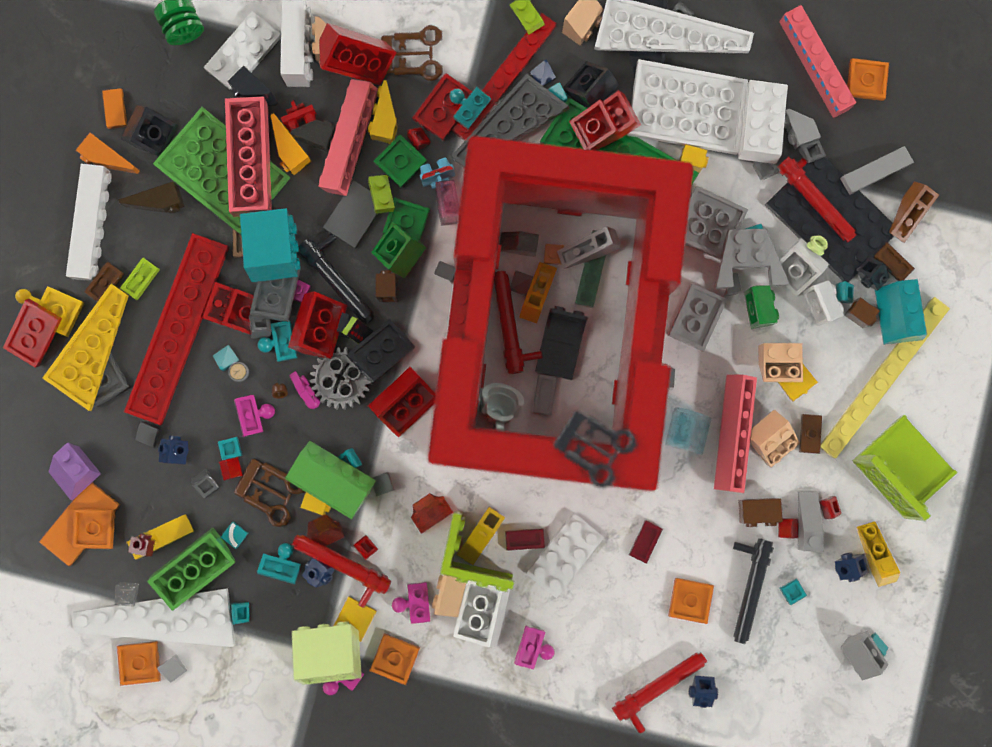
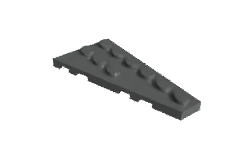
(518, 114)

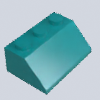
(901, 312)

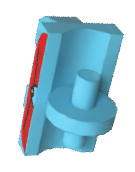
(444, 172)

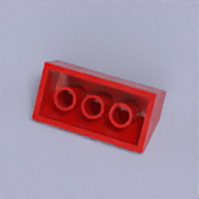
(354, 54)

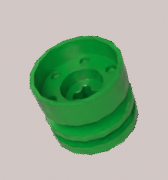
(178, 21)

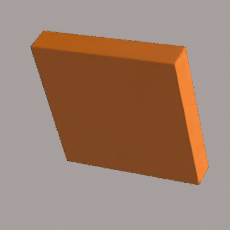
(868, 79)
(93, 528)
(691, 600)
(394, 659)
(138, 663)

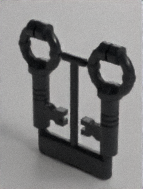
(570, 430)

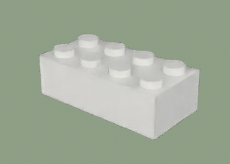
(296, 42)
(763, 122)

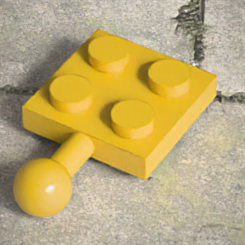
(59, 304)

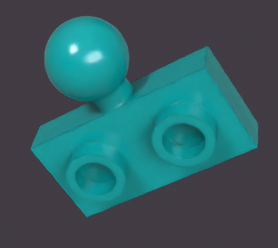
(471, 107)
(281, 337)
(280, 567)

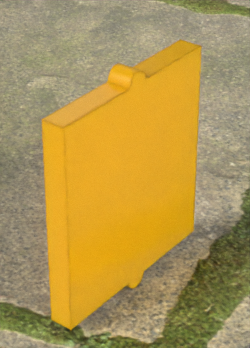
(796, 389)
(356, 616)

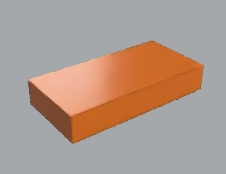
(114, 108)

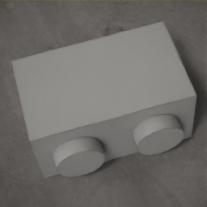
(864, 655)

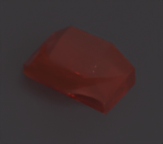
(430, 511)
(324, 530)

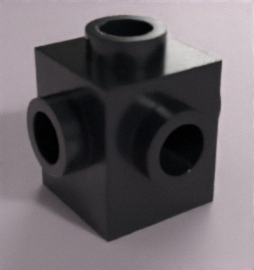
(873, 273)

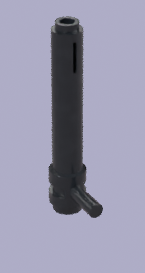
(317, 259)
(760, 560)

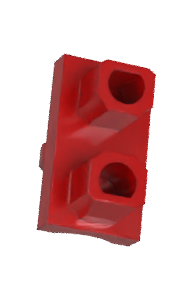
(297, 114)

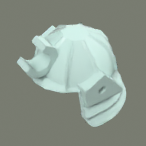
(500, 404)

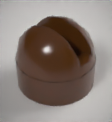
(279, 391)

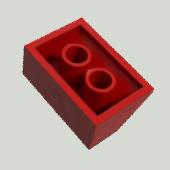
(317, 325)
(403, 402)

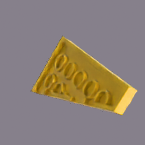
(85, 357)

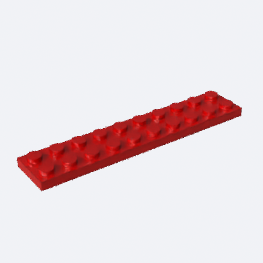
(176, 329)

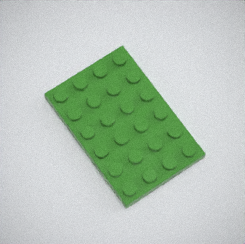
(199, 165)

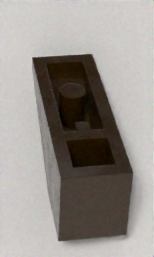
(161, 199)

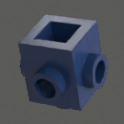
(173, 450)
(851, 567)
(317, 573)
(703, 691)

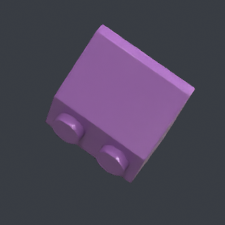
(72, 470)

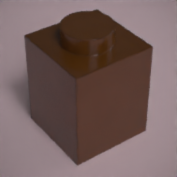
(862, 313)

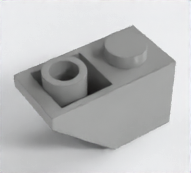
(800, 128)

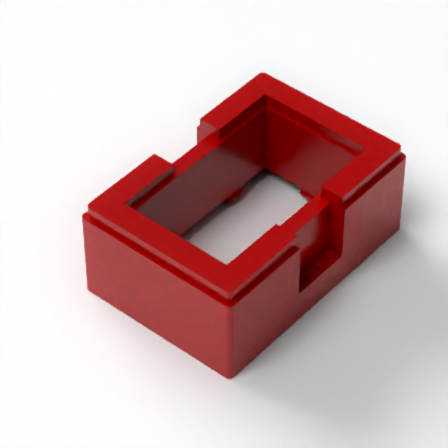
(573, 183)

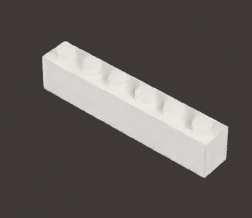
(88, 222)

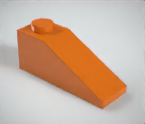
(100, 154)

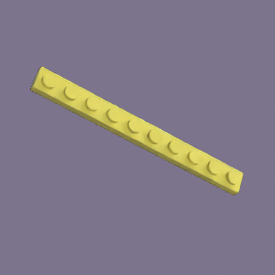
(880, 383)

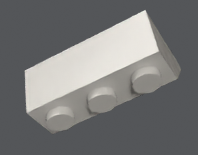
(481, 614)

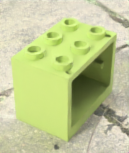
(326, 653)

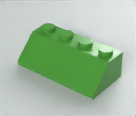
(330, 479)
(192, 569)

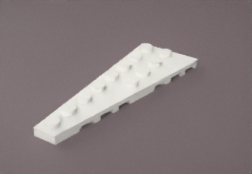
(643, 27)
(199, 620)

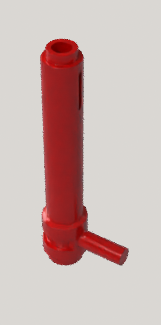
(796, 176)
(513, 352)
(368, 577)
(634, 702)

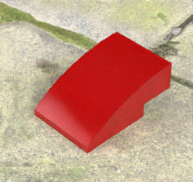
(605, 122)
(229, 308)

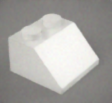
(802, 266)
(823, 302)

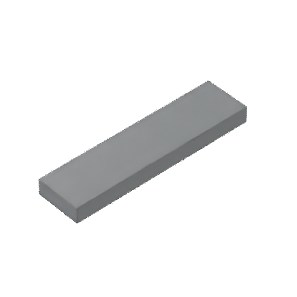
(877, 170)

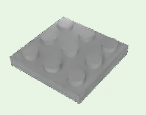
(710, 220)

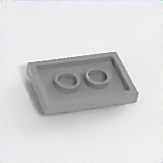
(697, 317)

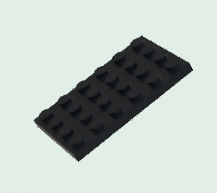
(804, 221)

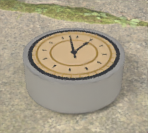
(238, 371)

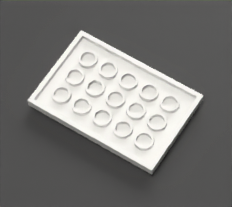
(688, 106)

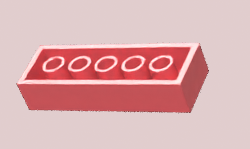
(248, 155)

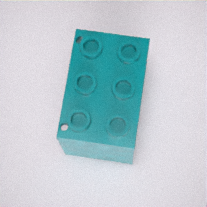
(269, 245)

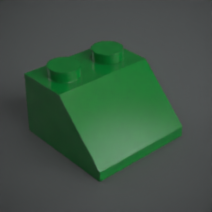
(398, 250)
(761, 306)

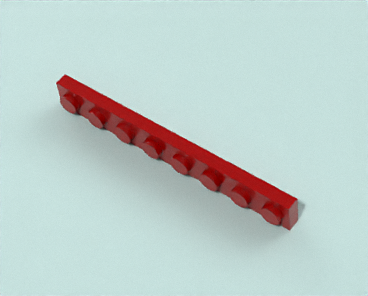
(509, 72)

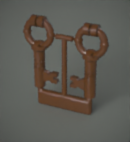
(402, 37)
(248, 478)

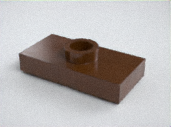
(895, 263)
(810, 433)

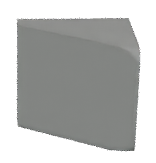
(172, 668)

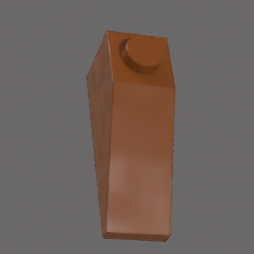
(912, 210)

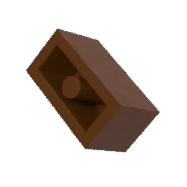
(386, 286)
(760, 511)

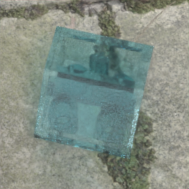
(688, 430)

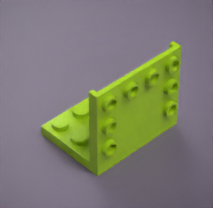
(904, 468)
(465, 572)

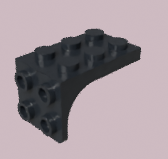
(561, 343)

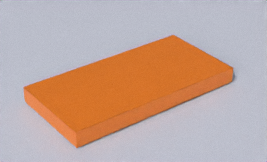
(60, 535)

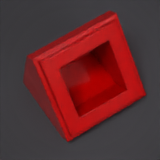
(418, 138)
(230, 468)
(830, 507)
(788, 528)
(365, 547)

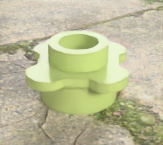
(817, 244)

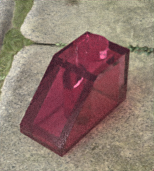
(447, 202)

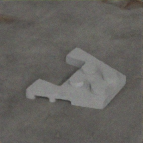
(746, 250)

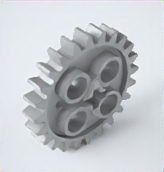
(324, 372)

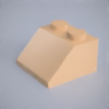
(582, 19)

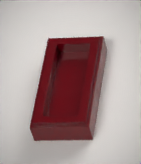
(525, 539)
(645, 542)

